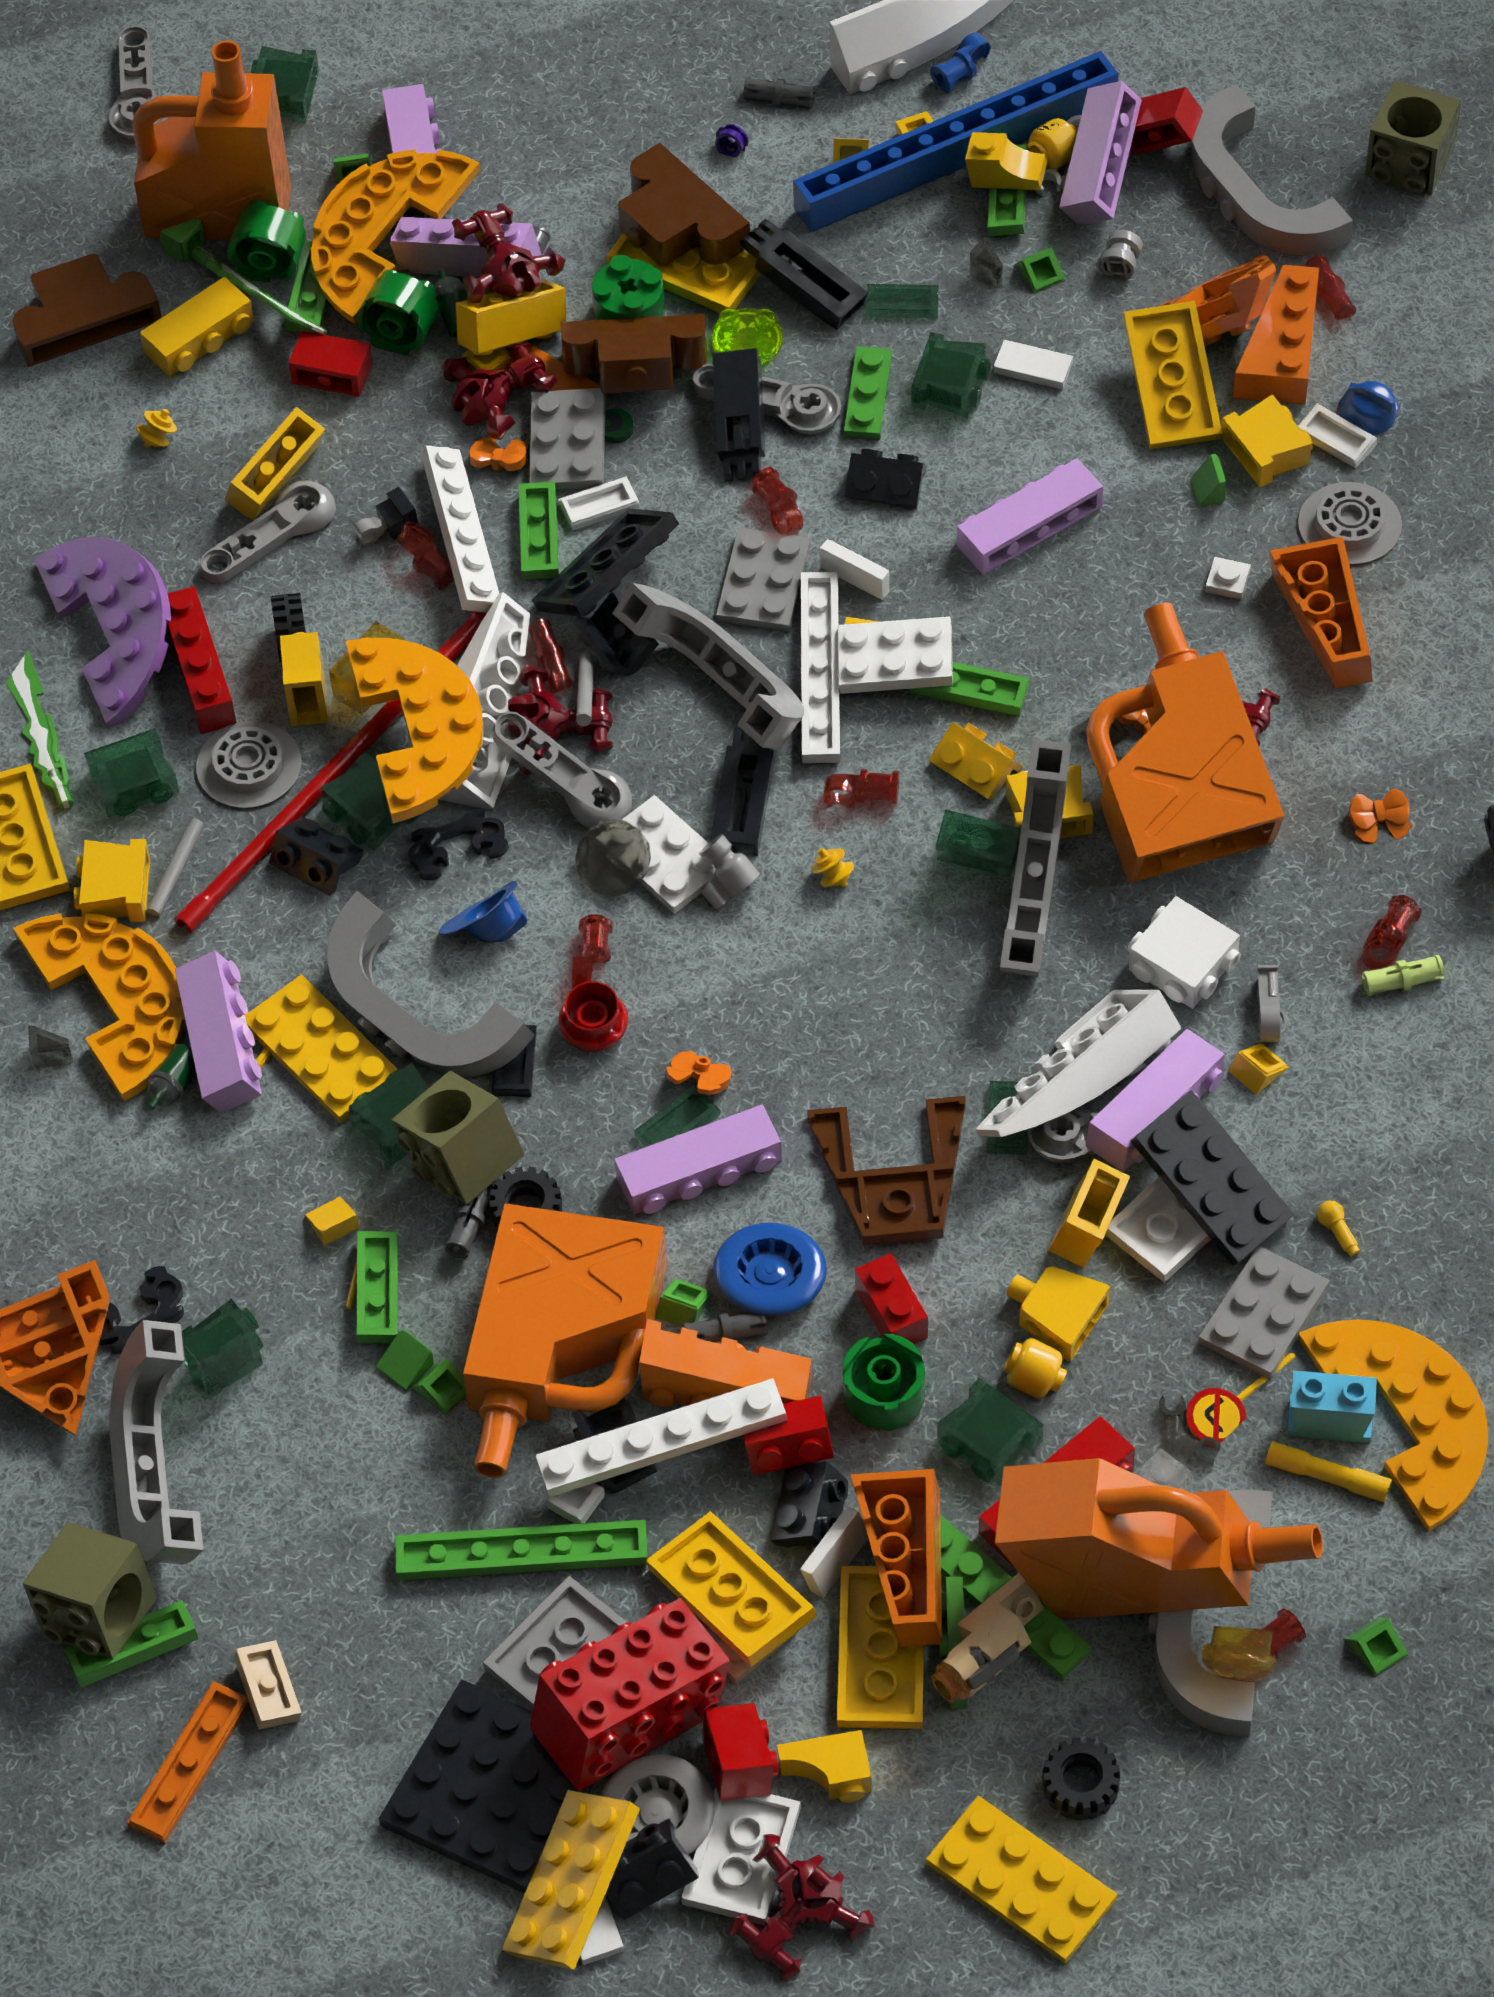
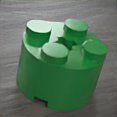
(267, 242)
(627, 290)
(397, 304)
(884, 1381)

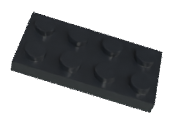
(606, 562)
(1212, 1177)

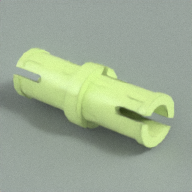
(1403, 975)

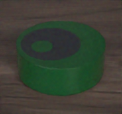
(618, 425)

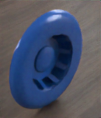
(769, 1277)

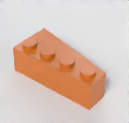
(1282, 341)
(1325, 603)
(693, 1370)
(905, 1540)

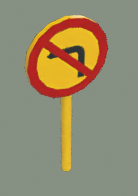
(1218, 1411)

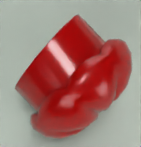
(593, 1017)

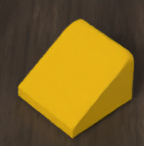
(1257, 1067)
(333, 1220)

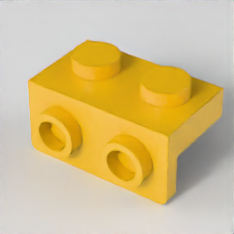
(973, 760)

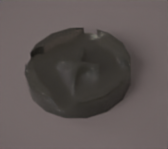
(612, 857)

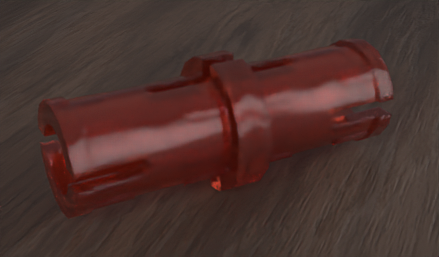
(1338, 299)
(550, 655)

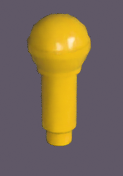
(1332, 1216)

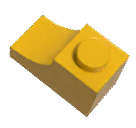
(1000, 164)
(833, 1761)

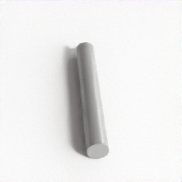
(585, 689)
(175, 867)

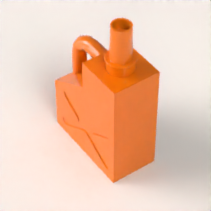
(212, 151)
(1196, 776)
(555, 1304)
(1121, 1545)

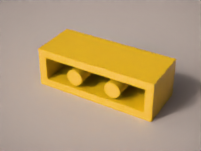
(510, 321)
(197, 327)
(274, 464)

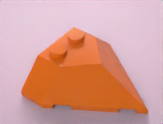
(1233, 298)
(53, 1345)

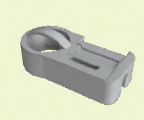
(1269, 1004)

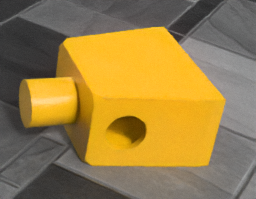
(1060, 1307)

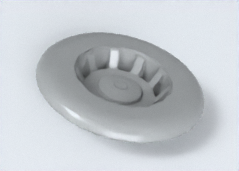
(1351, 513)
(247, 756)
(662, 1804)

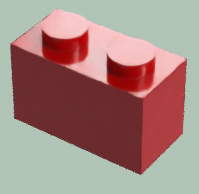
(1165, 121)
(330, 363)
(891, 1299)
(794, 1442)
(739, 1751)

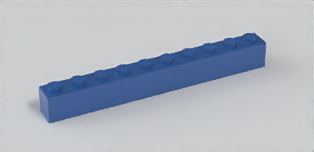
(943, 144)

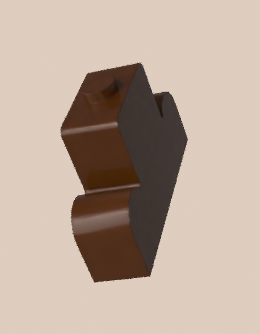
(677, 212)
(81, 309)
(634, 351)

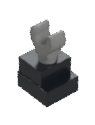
(391, 517)

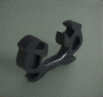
(487, 833)
(164, 1292)

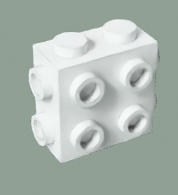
(1184, 952)

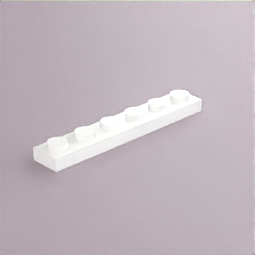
(460, 528)
(820, 667)
(661, 1437)

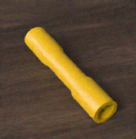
(1354, 1480)

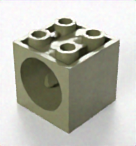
(1412, 137)
(457, 1137)
(90, 1590)

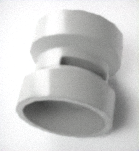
(1121, 254)

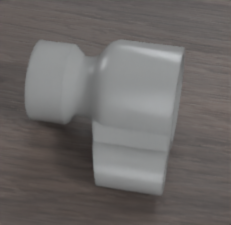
(732, 872)

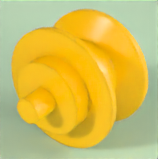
(156, 428)
(831, 865)

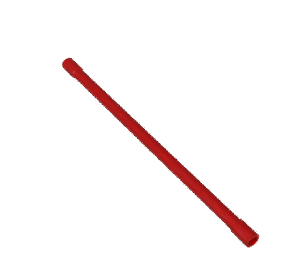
(203, 904)

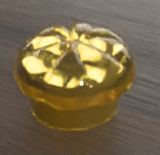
(1239, 1653)

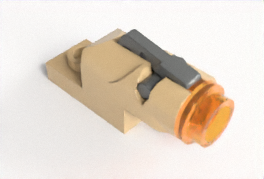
(991, 1641)

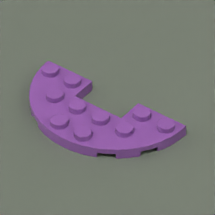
(129, 607)

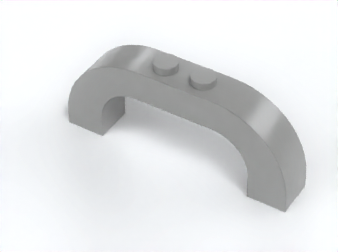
(1240, 200)
(770, 703)
(1036, 858)
(471, 1053)
(137, 1447)
(1199, 1695)

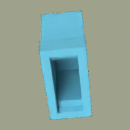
(1332, 1406)

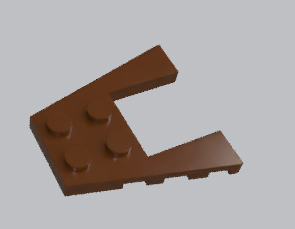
(894, 1201)

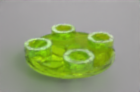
(748, 330)

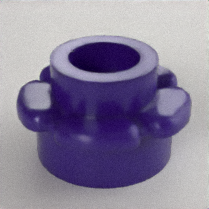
(723, 140)

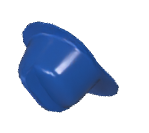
(1369, 406)
(491, 918)

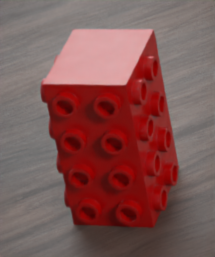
(628, 1693)

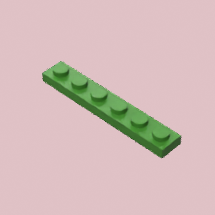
(521, 1550)
(1049, 1636)

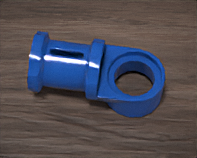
(962, 62)

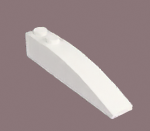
(900, 36)
(493, 669)
(1089, 1060)

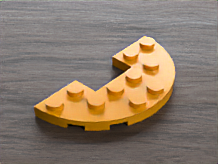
(368, 207)
(439, 715)
(130, 976)
(1430, 1399)

